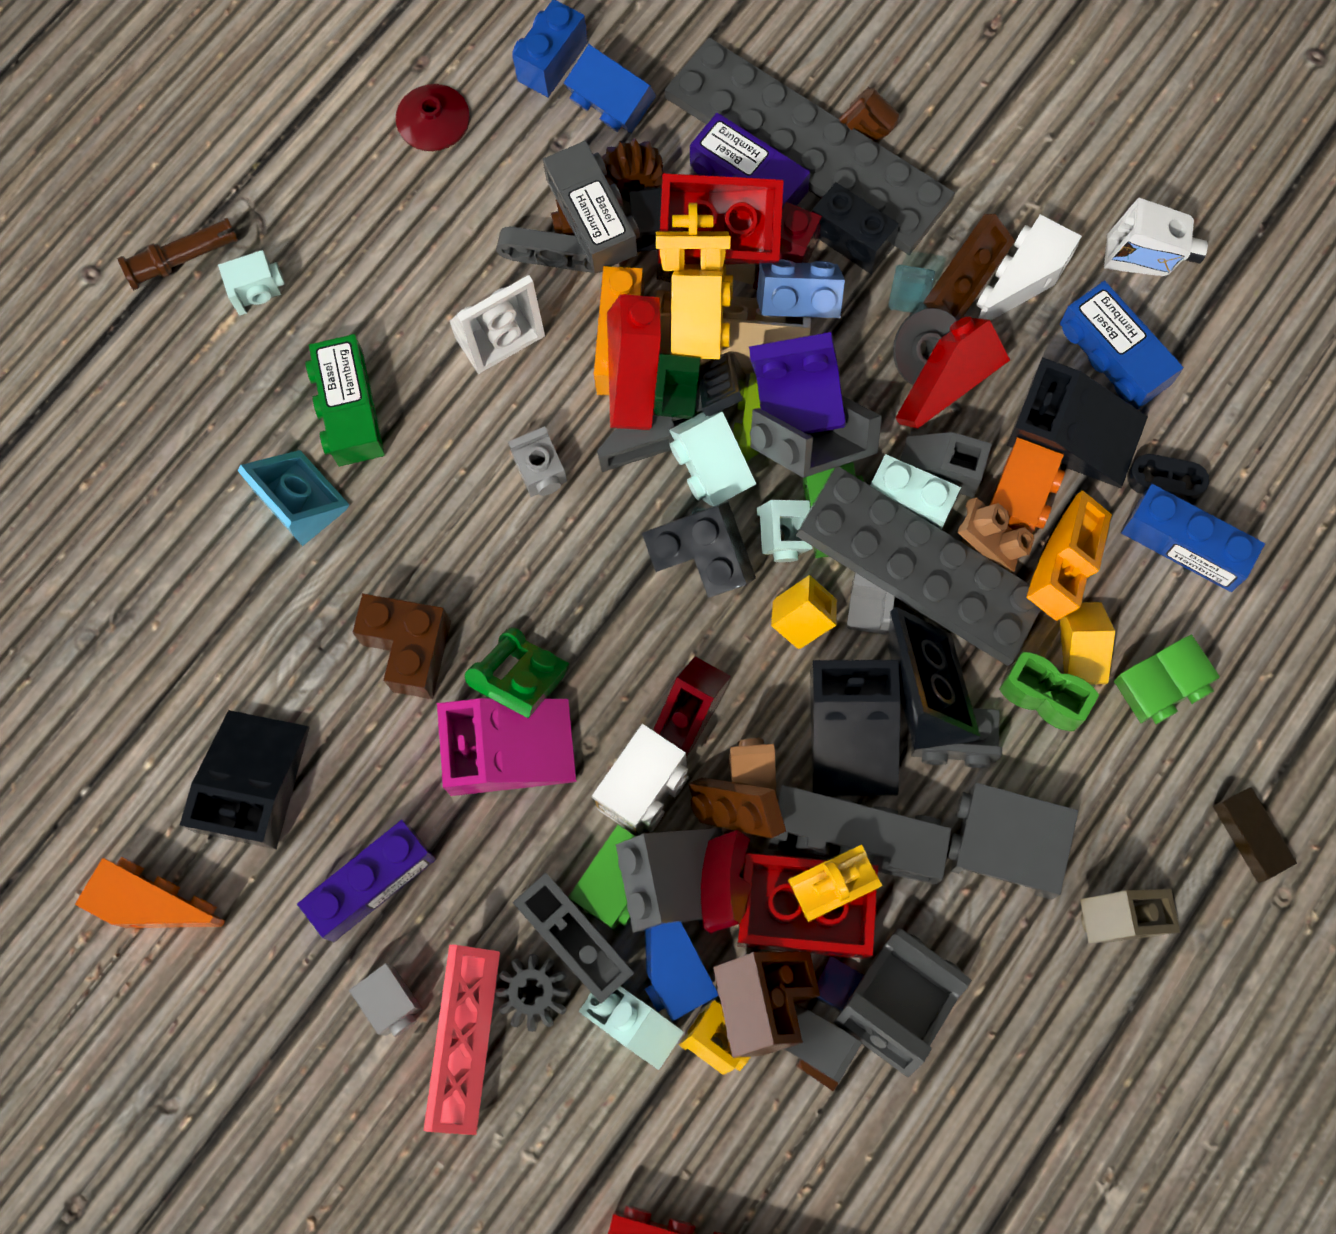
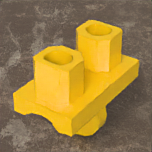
(673, 243)
(834, 883)

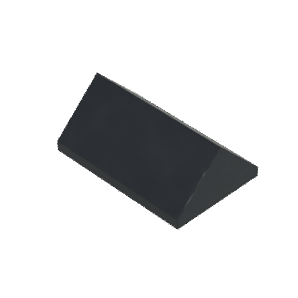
(930, 683)

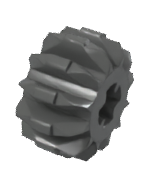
(542, 1003)

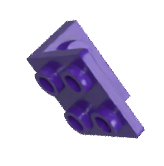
(800, 382)

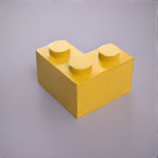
(698, 312)

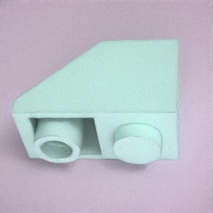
(634, 1025)

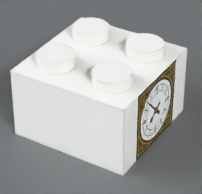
(642, 782)

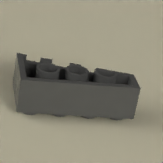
(831, 826)

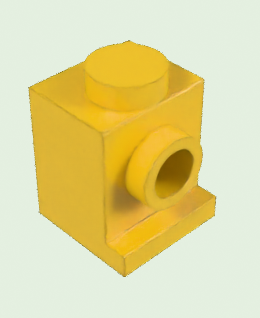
(698, 1038)

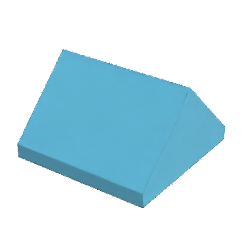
(295, 493)

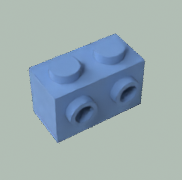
(800, 289)

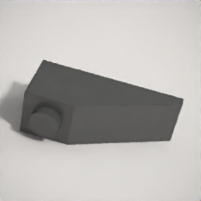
(573, 937)

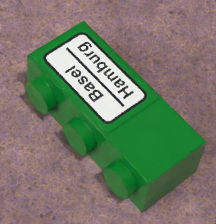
(344, 400)

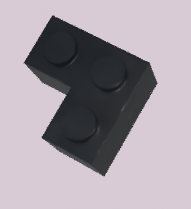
(709, 539)

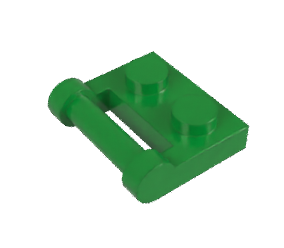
(526, 682)

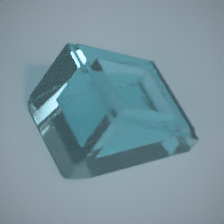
(910, 288)

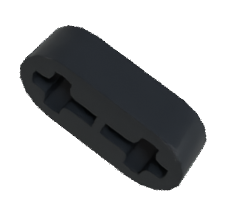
(1168, 475)

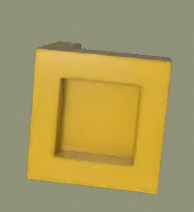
(804, 612)

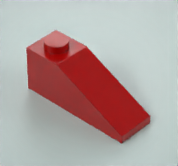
(633, 360)
(953, 368)

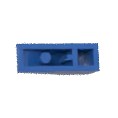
(675, 971)

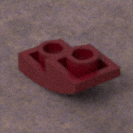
(722, 889)

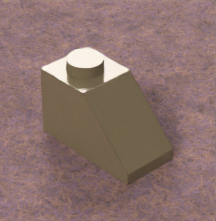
(1129, 915)

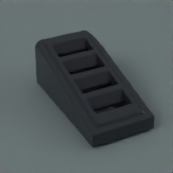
(721, 383)

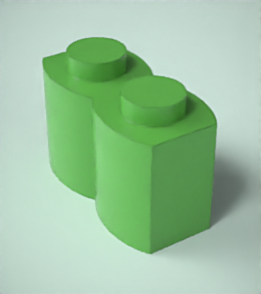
(1167, 679)
(1057, 697)

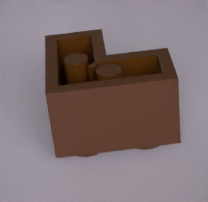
(412, 634)
(760, 1000)

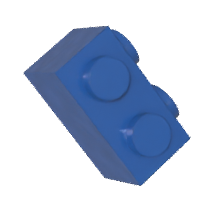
(549, 47)
(609, 89)

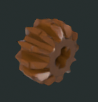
(633, 166)

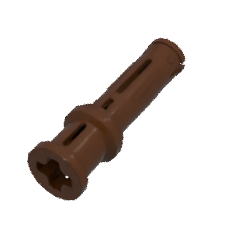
(160, 260)

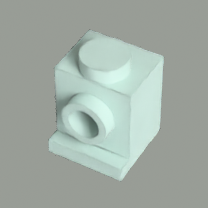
(251, 280)
(784, 516)

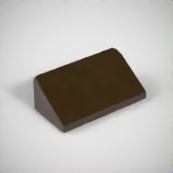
(1254, 835)

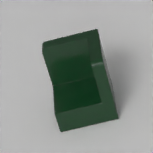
(676, 386)

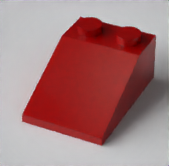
(738, 205)

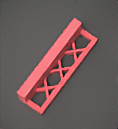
(462, 1041)

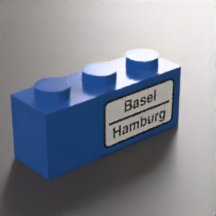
(1120, 345)
(1193, 538)

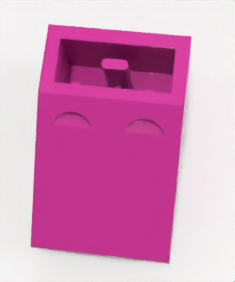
(499, 749)

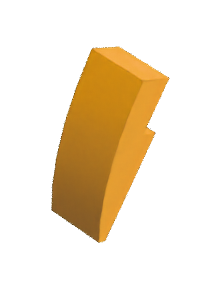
(1070, 557)

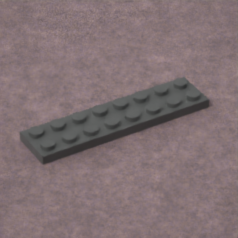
(810, 136)

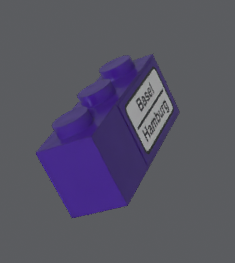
(733, 152)
(366, 881)

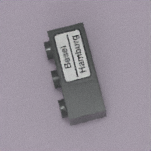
(591, 206)

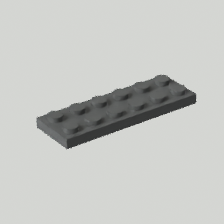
(920, 565)

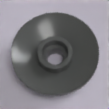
(921, 326)

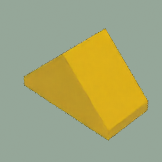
(1088, 643)

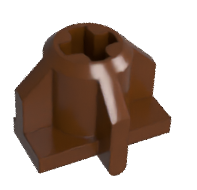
(871, 115)

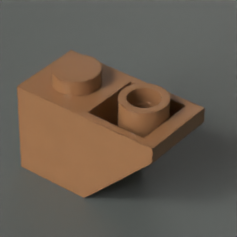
(753, 763)

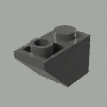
(949, 457)

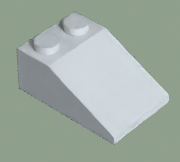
(499, 325)

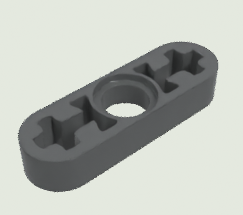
(542, 249)

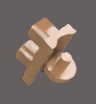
(989, 534)

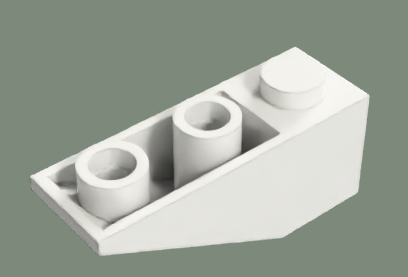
(1033, 269)

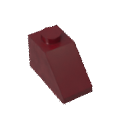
(798, 235)
(691, 704)

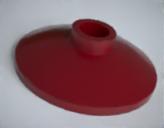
(432, 129)

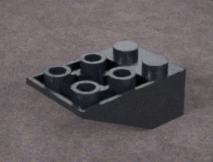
(1080, 420)
(855, 727)
(246, 780)

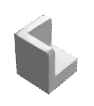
(869, 607)

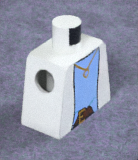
(1152, 240)

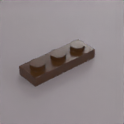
(971, 267)
(737, 807)

